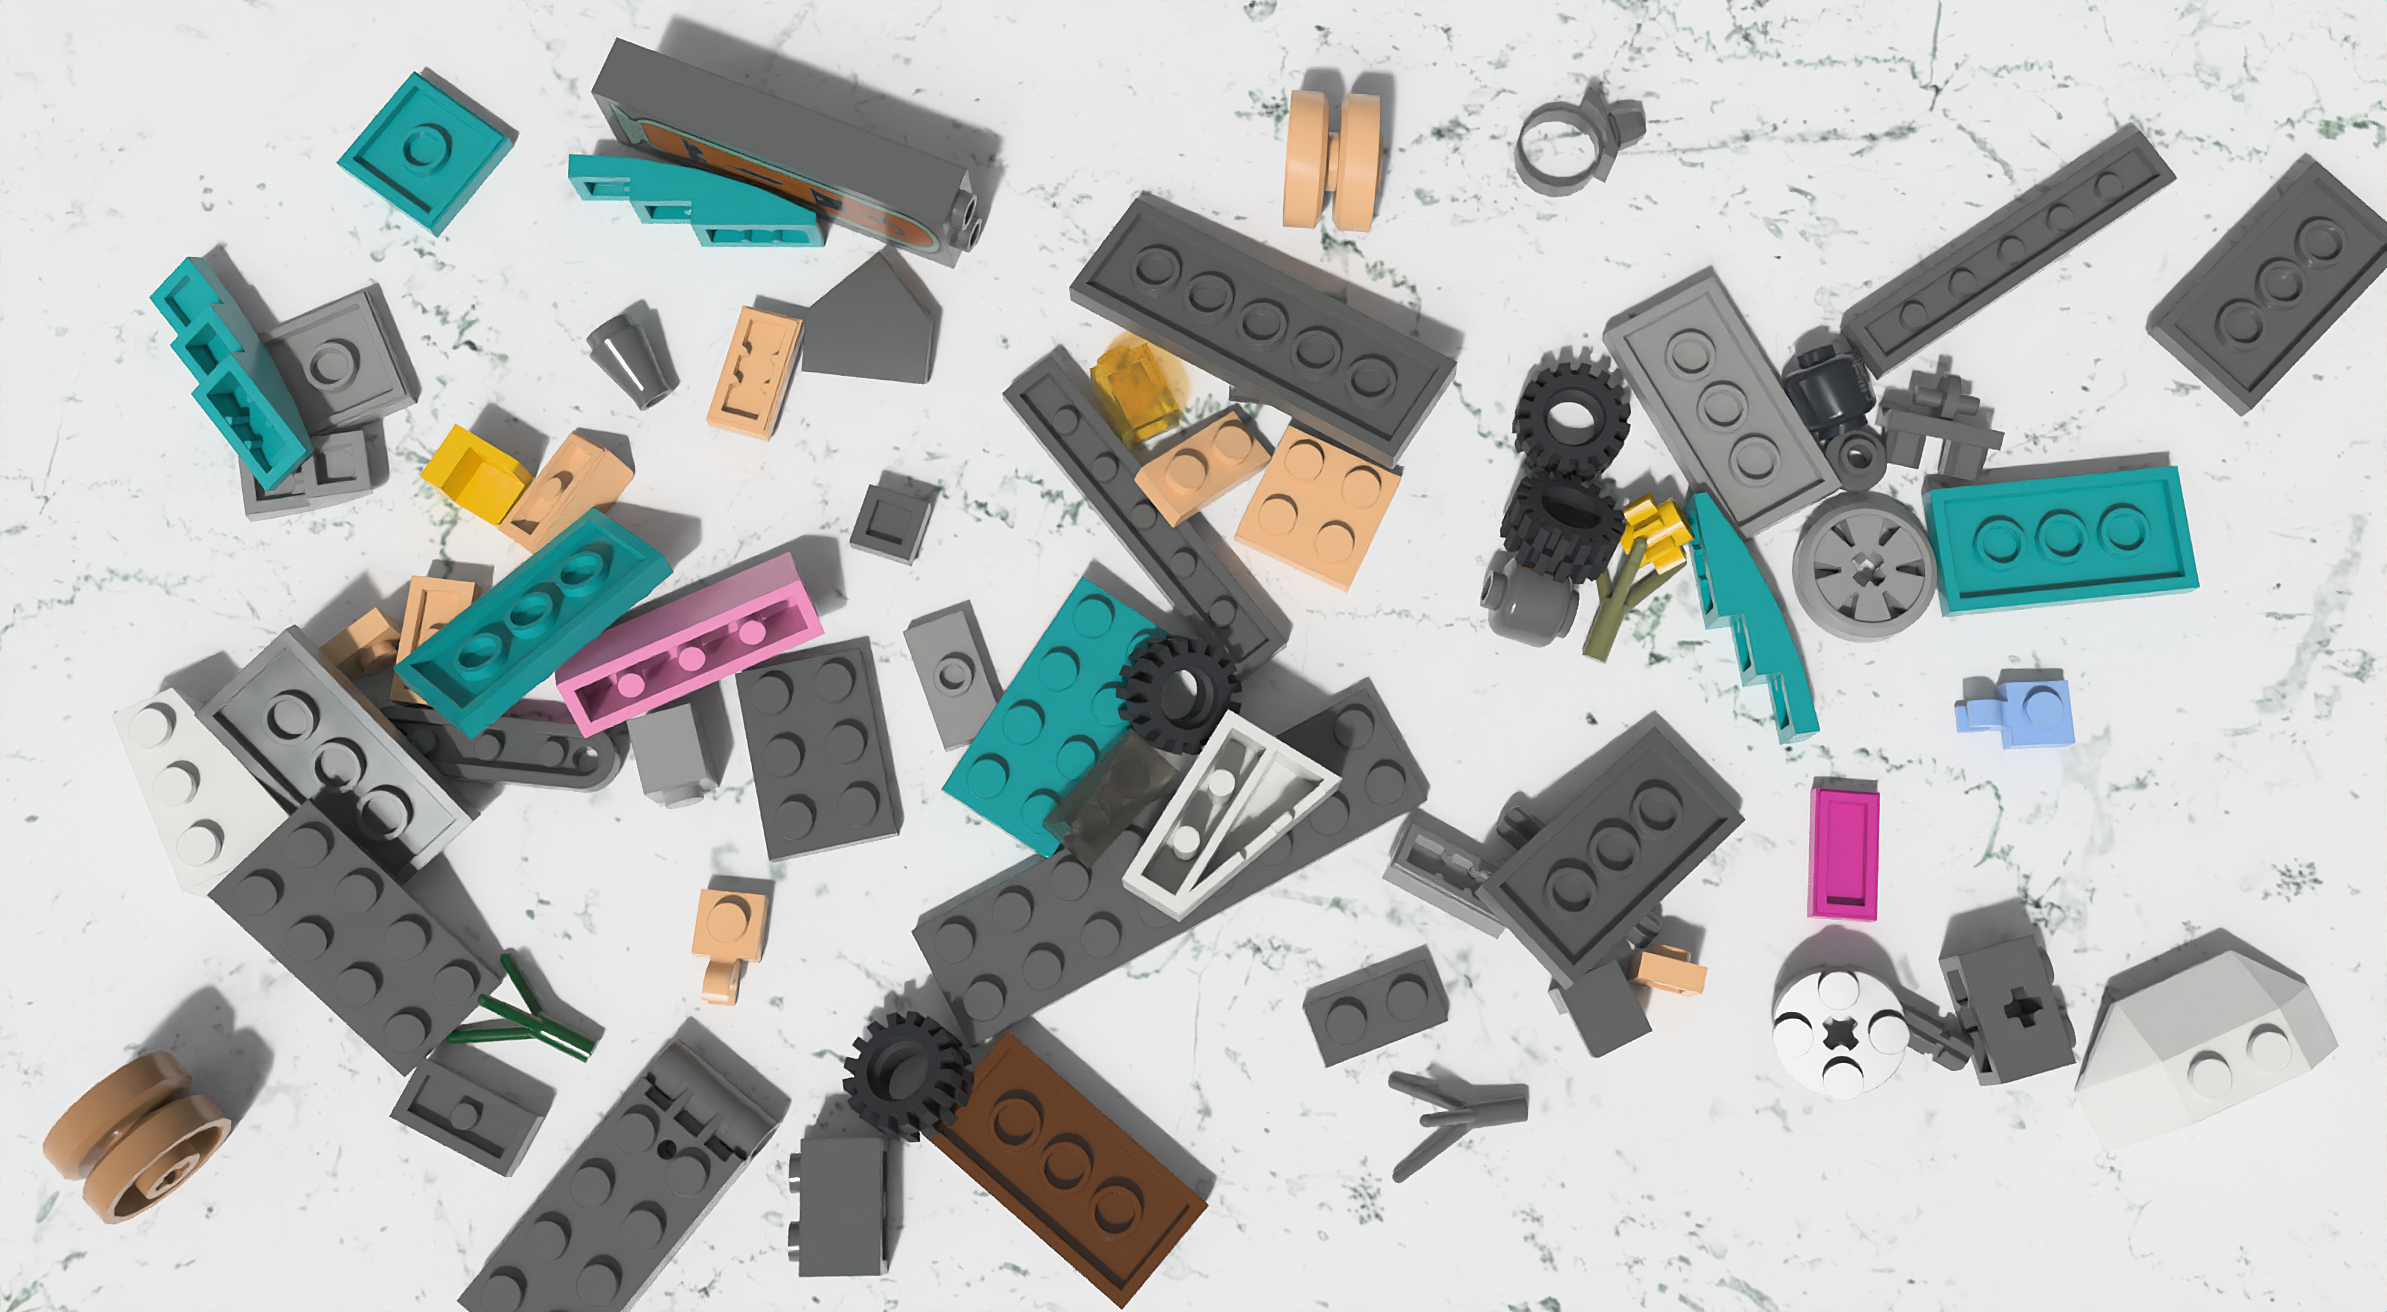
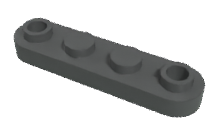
(510, 751)

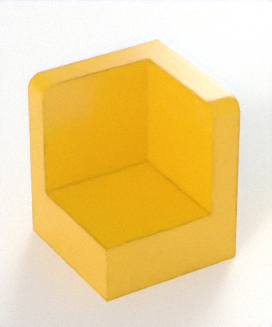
(477, 476)

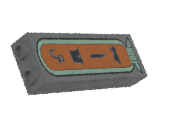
(789, 152)

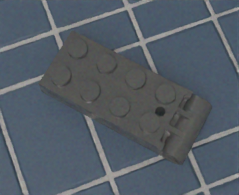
(623, 1200)

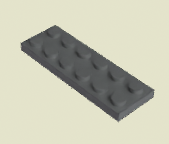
(1264, 332)

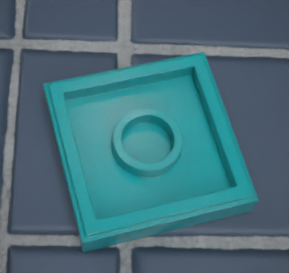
(425, 154)

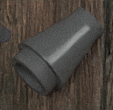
(629, 360)

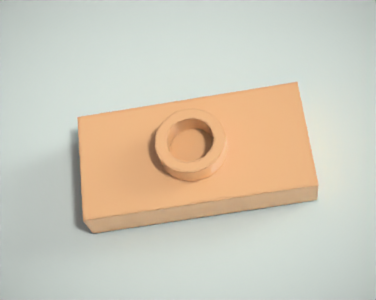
(756, 373)

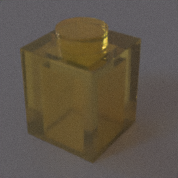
(1134, 394)

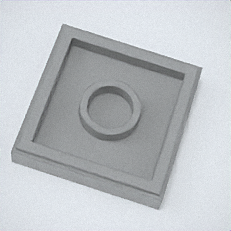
(339, 365)

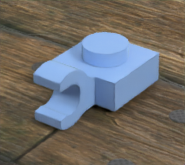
(2025, 713)

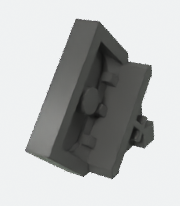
(869, 328)

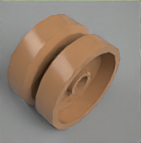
(136, 1137)

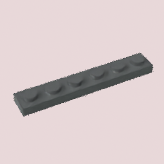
(2008, 255)
(1170, 557)

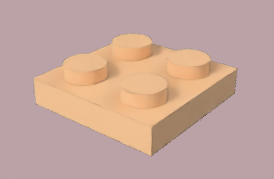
(1317, 508)

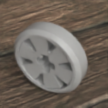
(1902, 573)

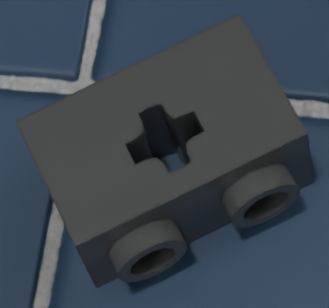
(2015, 1046)

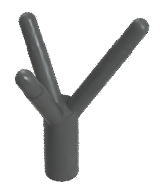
(1461, 1114)

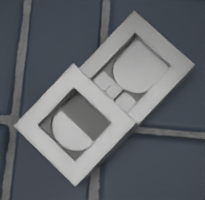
(327, 477)

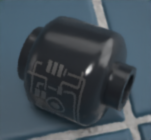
(1830, 391)

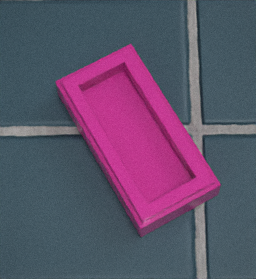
(1843, 855)

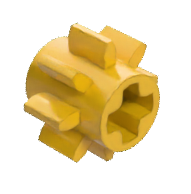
(1662, 527)

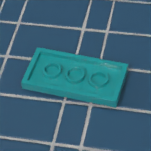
(2060, 541)
(533, 621)
(1053, 718)

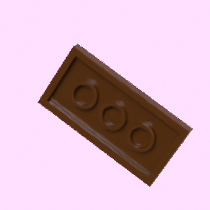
(1067, 1171)

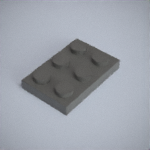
(816, 755)

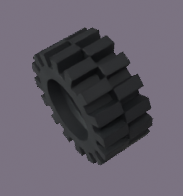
(1583, 389)
(1562, 527)
(1145, 688)
(882, 1056)

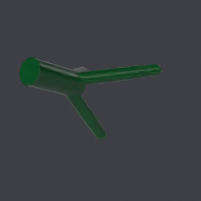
(536, 1025)

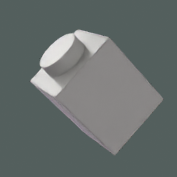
(673, 756)

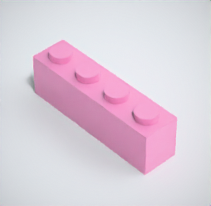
(688, 644)

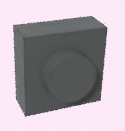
(890, 525)

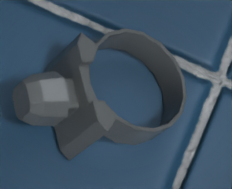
(1608, 134)

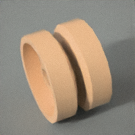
(1332, 161)

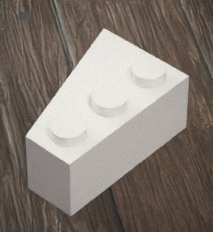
(195, 789)
(1224, 815)

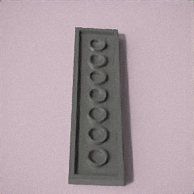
(1074, 924)

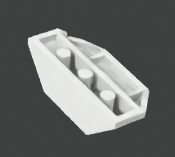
(2198, 1048)

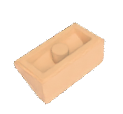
(567, 487)

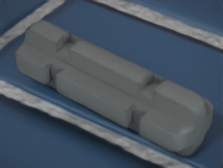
(1927, 1036)

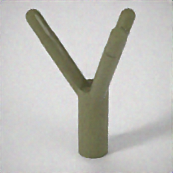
(1618, 604)

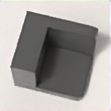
(1602, 1009)

